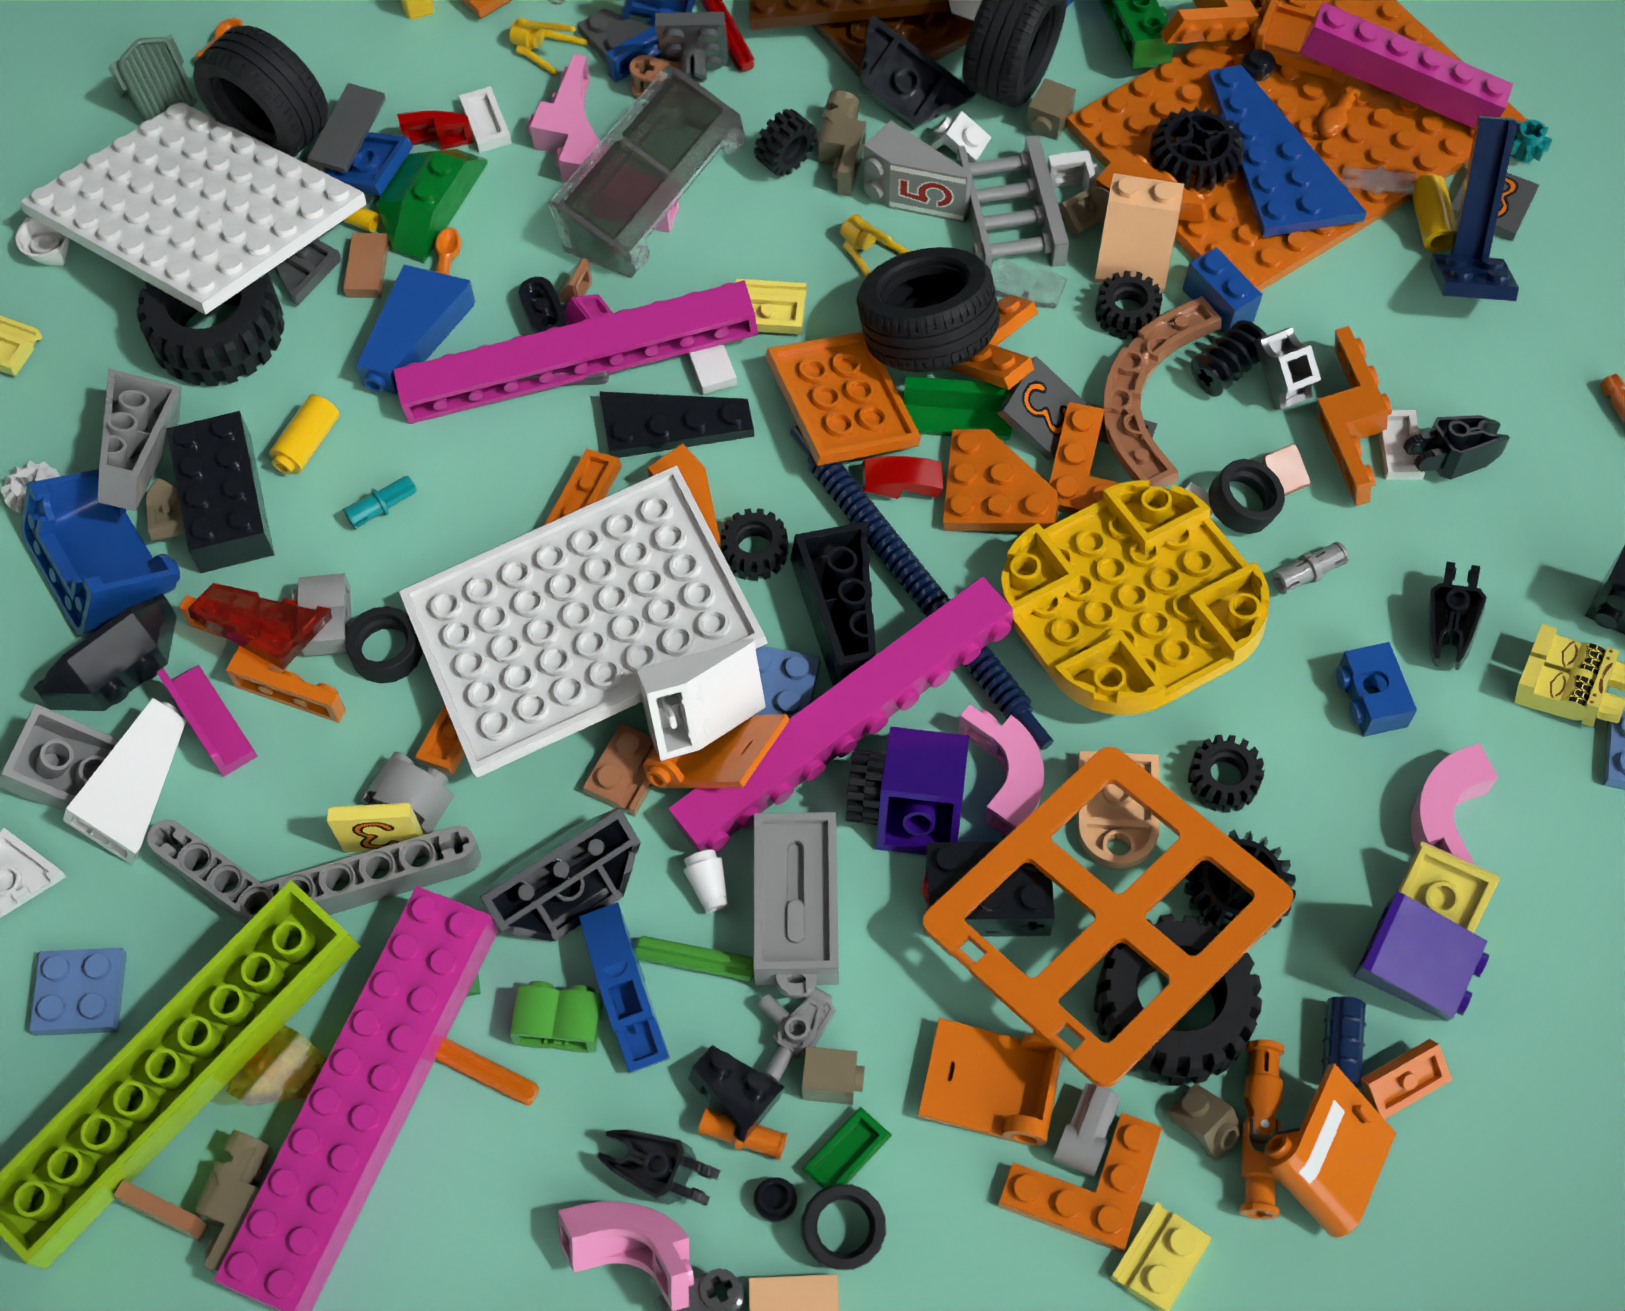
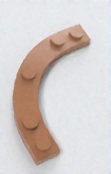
(1128, 378)

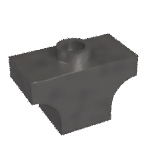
(1287, 367)

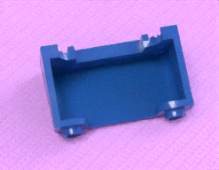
(90, 551)

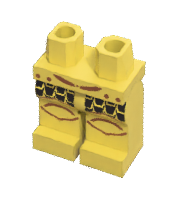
(1572, 679)

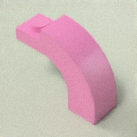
(1020, 761)
(1453, 781)
(632, 1236)

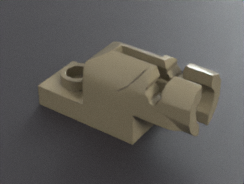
(841, 139)
(231, 1193)

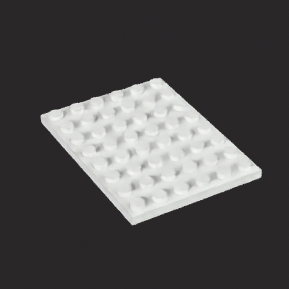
(193, 206)
(565, 615)

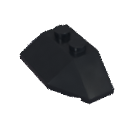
(112, 659)
(565, 879)

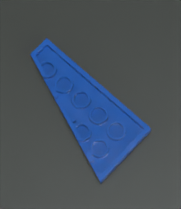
(1280, 170)

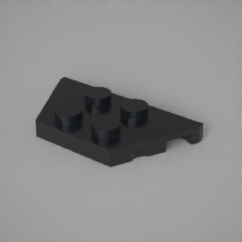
(906, 78)

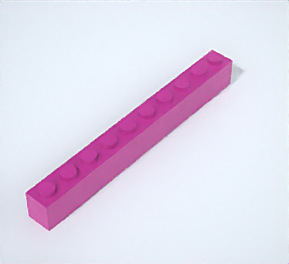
(585, 348)
(849, 712)

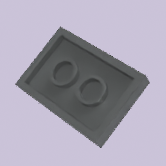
(694, 40)

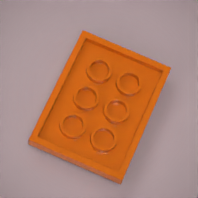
(842, 398)

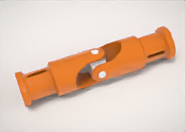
(1262, 1099)

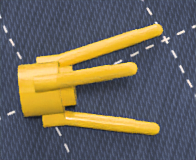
(530, 35)
(862, 235)

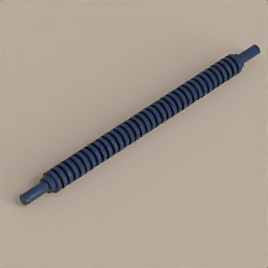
(921, 586)

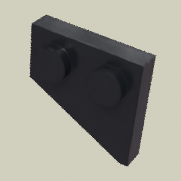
(735, 1090)

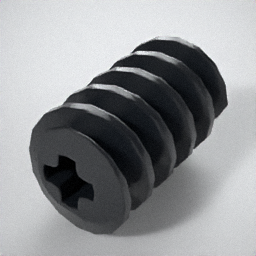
(1227, 358)

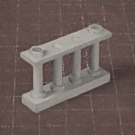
(1037, 187)

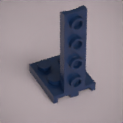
(1468, 268)

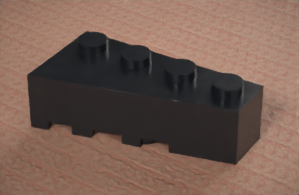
(837, 594)

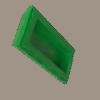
(847, 1150)

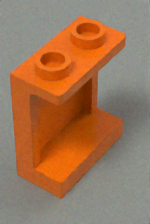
(1283, 35)

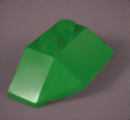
(426, 198)

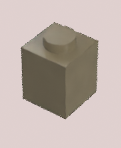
(1050, 109)
(831, 1075)

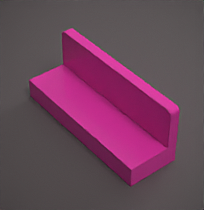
(209, 719)

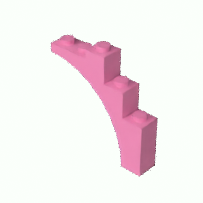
(564, 129)

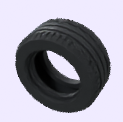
(1011, 47)
(261, 89)
(928, 309)

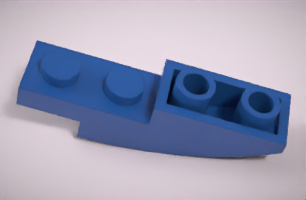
(623, 988)

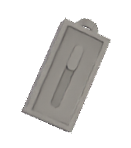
(795, 901)

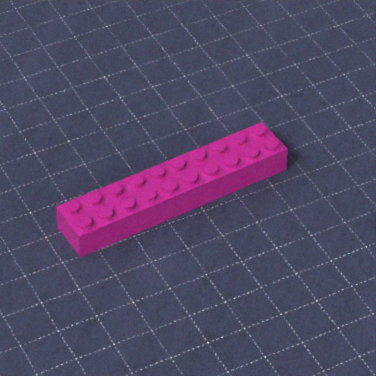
(358, 1104)

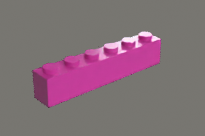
(1404, 66)

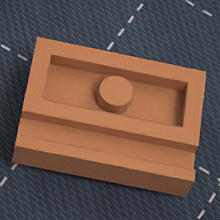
(620, 773)

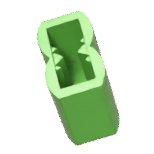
(556, 1017)

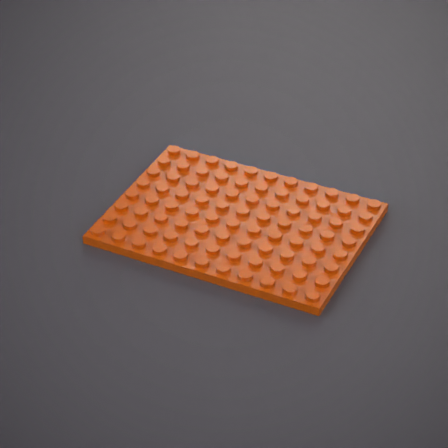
(1378, 132)

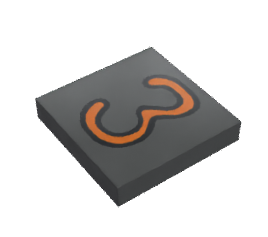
(1513, 207)
(1038, 408)

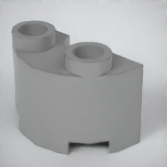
(405, 783)

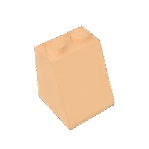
(1139, 228)

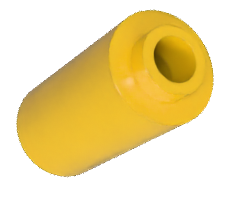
(1434, 212)
(304, 434)

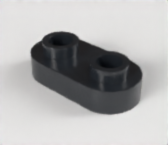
(544, 310)

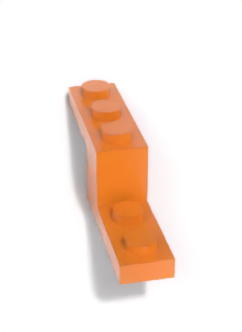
(1212, 21)
(1353, 415)
(267, 680)

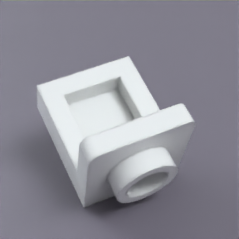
(961, 132)
(1073, 169)

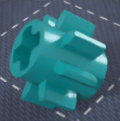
(1530, 141)

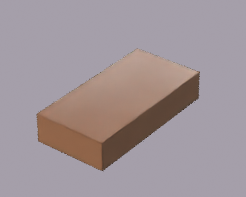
(366, 265)
(161, 1210)

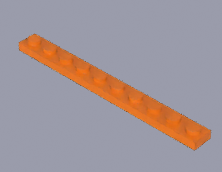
(586, 486)

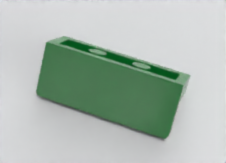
(955, 404)

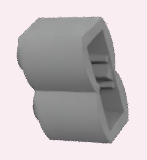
(329, 592)

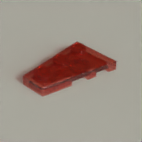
(258, 624)

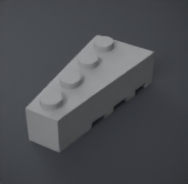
(134, 435)

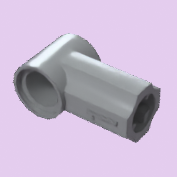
(1085, 1135)

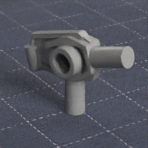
(796, 1029)

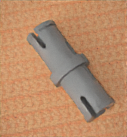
(1310, 567)

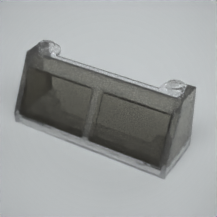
(642, 171)

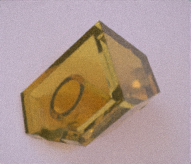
(279, 1070)

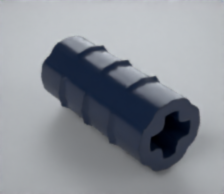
(1345, 1036)

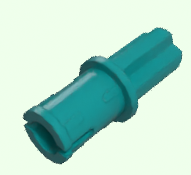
(379, 501)

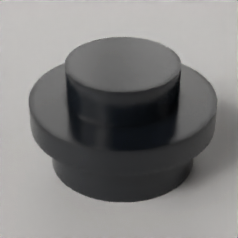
(1259, 64)
(775, 1199)

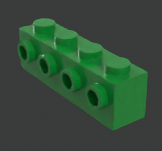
(1139, 30)

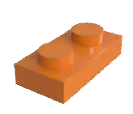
(1406, 1078)

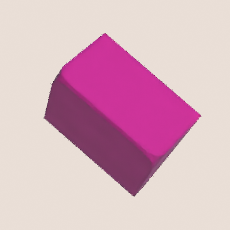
(585, 307)

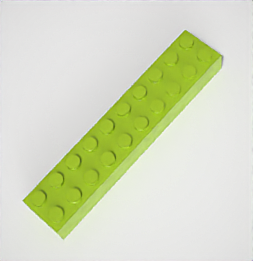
(167, 1074)

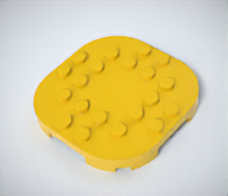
(1134, 599)

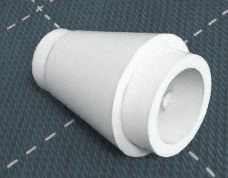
(707, 879)

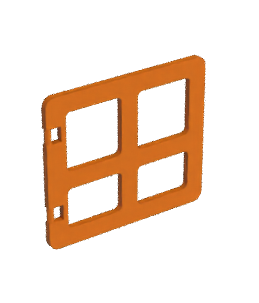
(1116, 915)

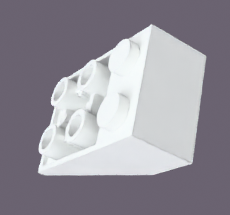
(700, 697)

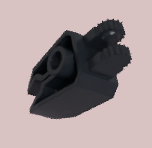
(1457, 445)
(1455, 609)
(664, 1167)

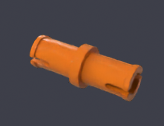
(760, 1140)

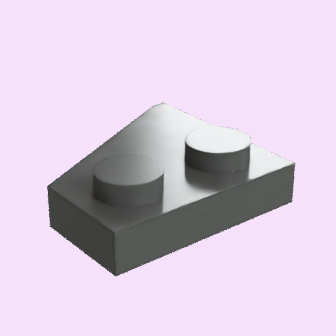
(607, 30)
(307, 269)

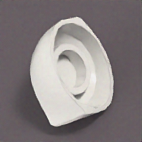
(42, 243)

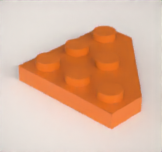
(994, 487)

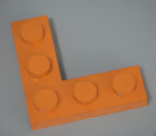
(998, 364)
(1075, 459)
(1094, 1216)

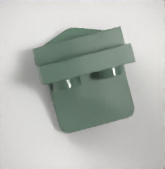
(153, 76)

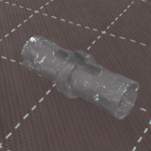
(1378, 180)

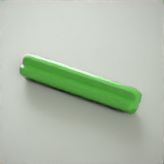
(695, 958)

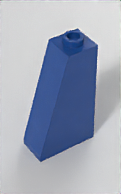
(412, 324)

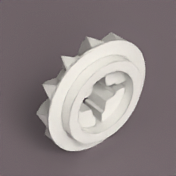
(13, 490)

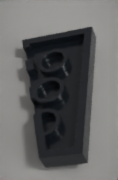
(663, 422)

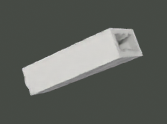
(125, 788)

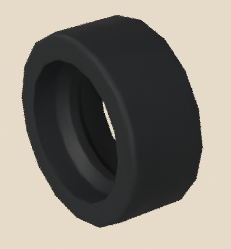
(1261, 480)
(371, 622)
(875, 1236)

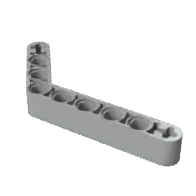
(320, 879)

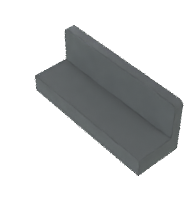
(346, 128)

